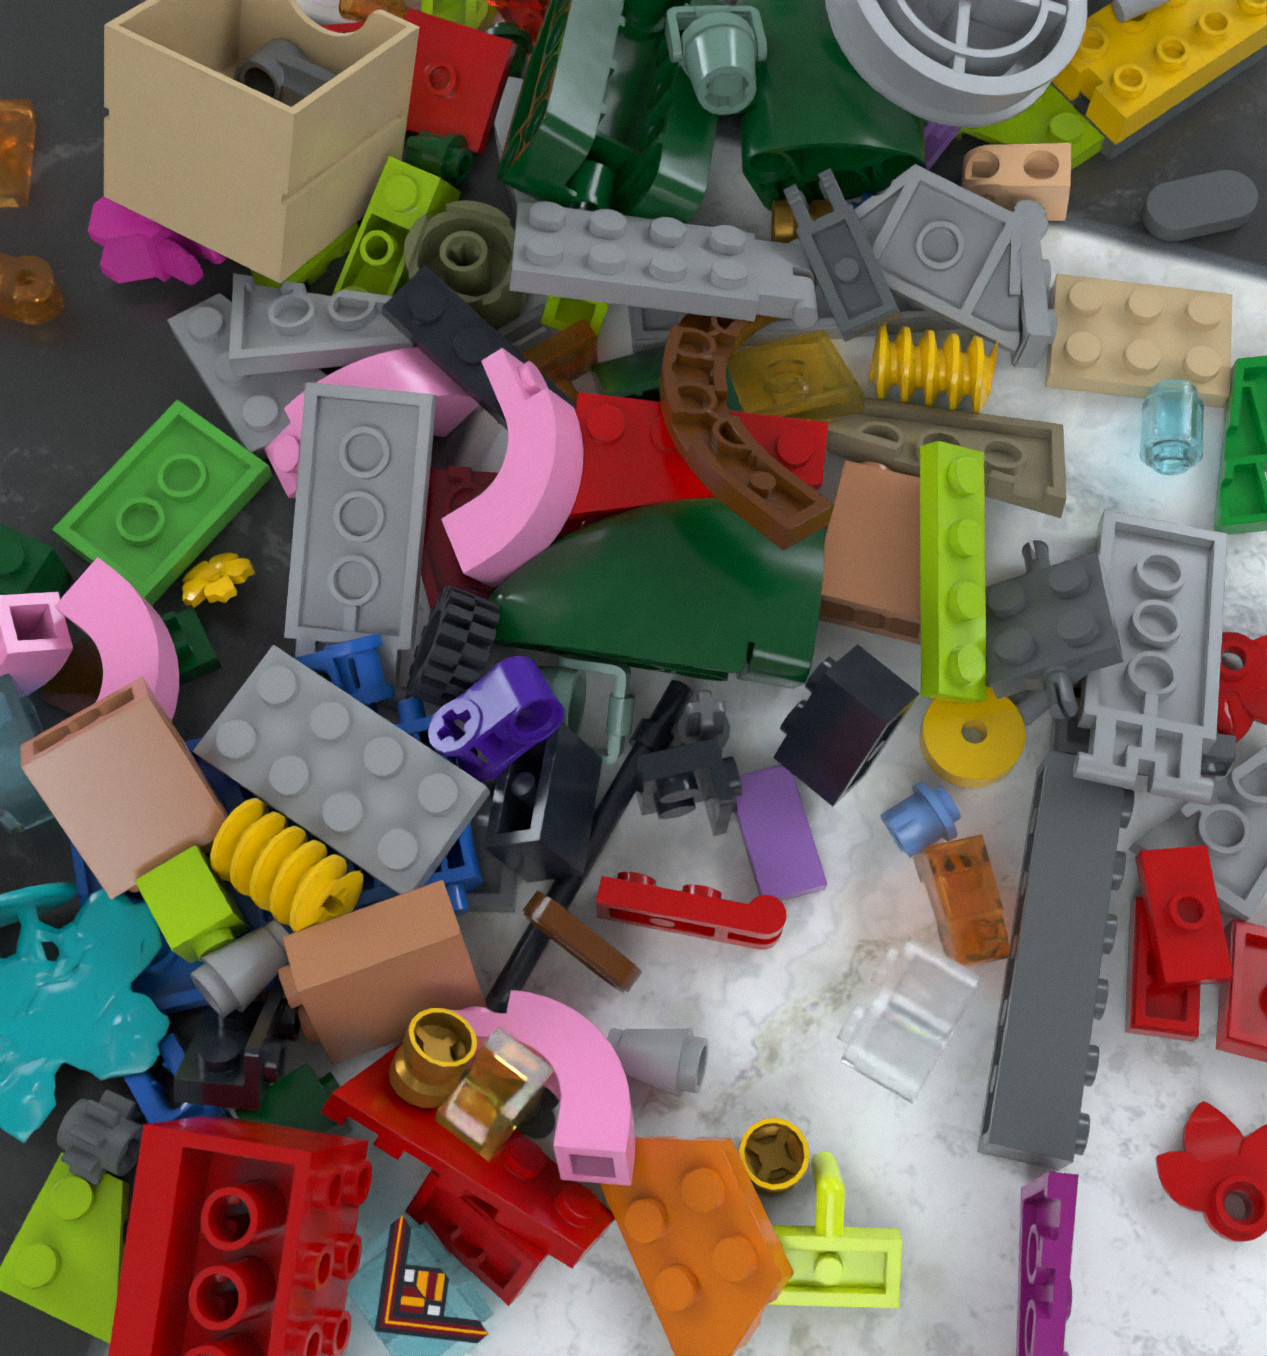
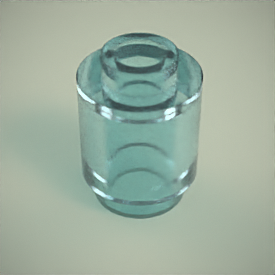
(1172, 427)

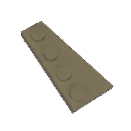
(1020, 455)

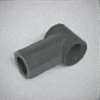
(282, 72)

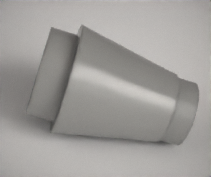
(241, 969)
(662, 1057)

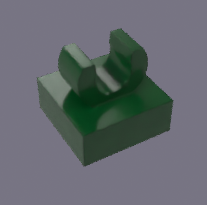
(191, 645)

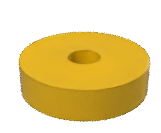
(970, 763)

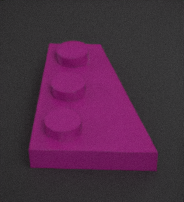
(1045, 1263)

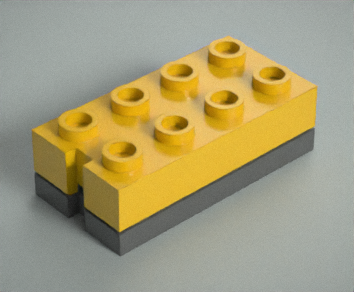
(1159, 64)

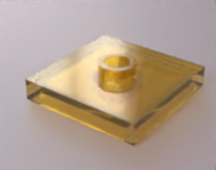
(796, 379)

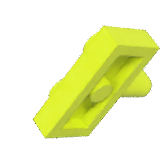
(838, 1262)

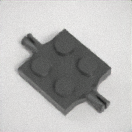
(1050, 628)

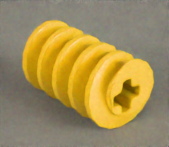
(932, 368)
(282, 868)

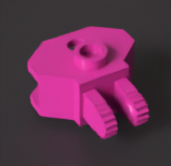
(142, 248)

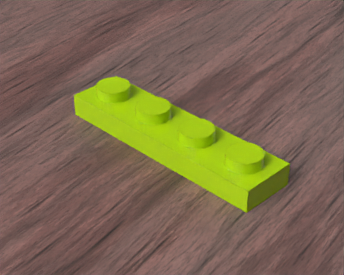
(952, 573)

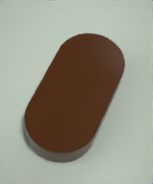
(581, 942)

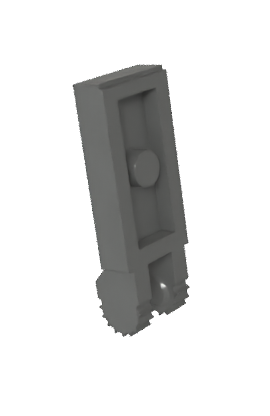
(843, 261)

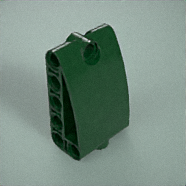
(609, 114)

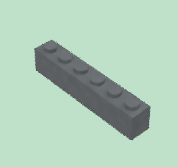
(1054, 969)

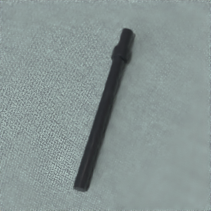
(649, 737)

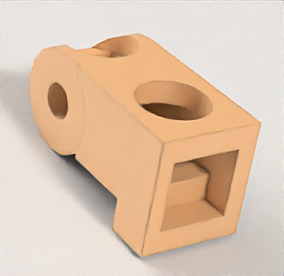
(1021, 172)

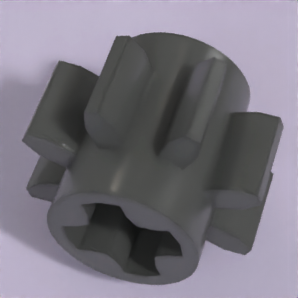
(101, 1137)

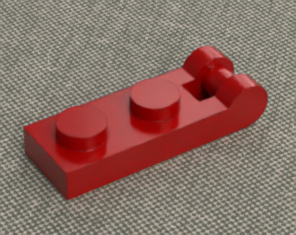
(690, 912)

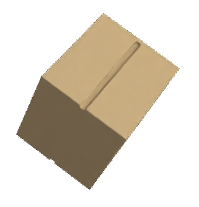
(232, 162)

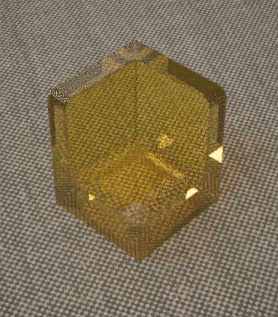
(495, 1094)

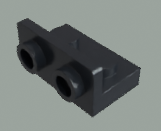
(686, 775)
(239, 1054)

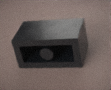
(843, 723)
(545, 808)

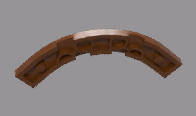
(719, 444)

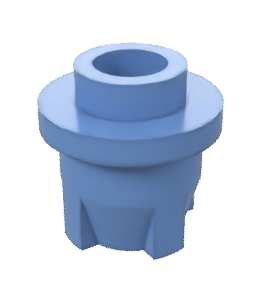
(922, 819)

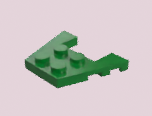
(1242, 480)

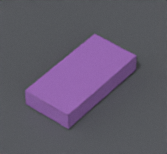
(778, 835)

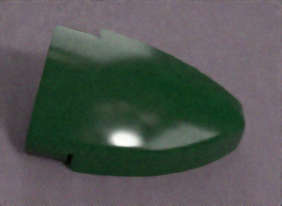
(819, 113)
(672, 593)

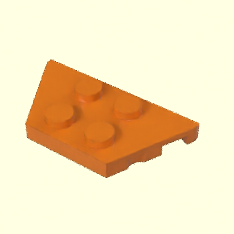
(699, 1242)

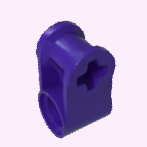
(501, 718)

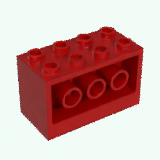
(240, 1241)

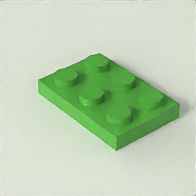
(164, 501)

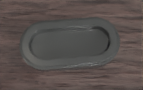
(1199, 205)

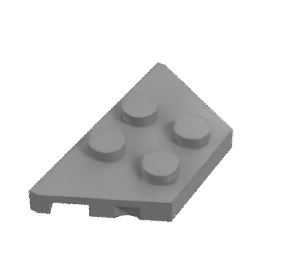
(948, 252)

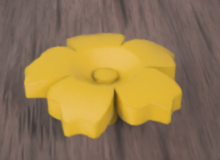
(216, 579)

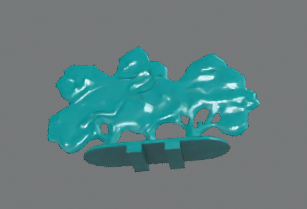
(73, 1006)

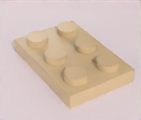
(1136, 335)

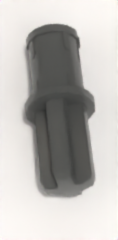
(704, 721)

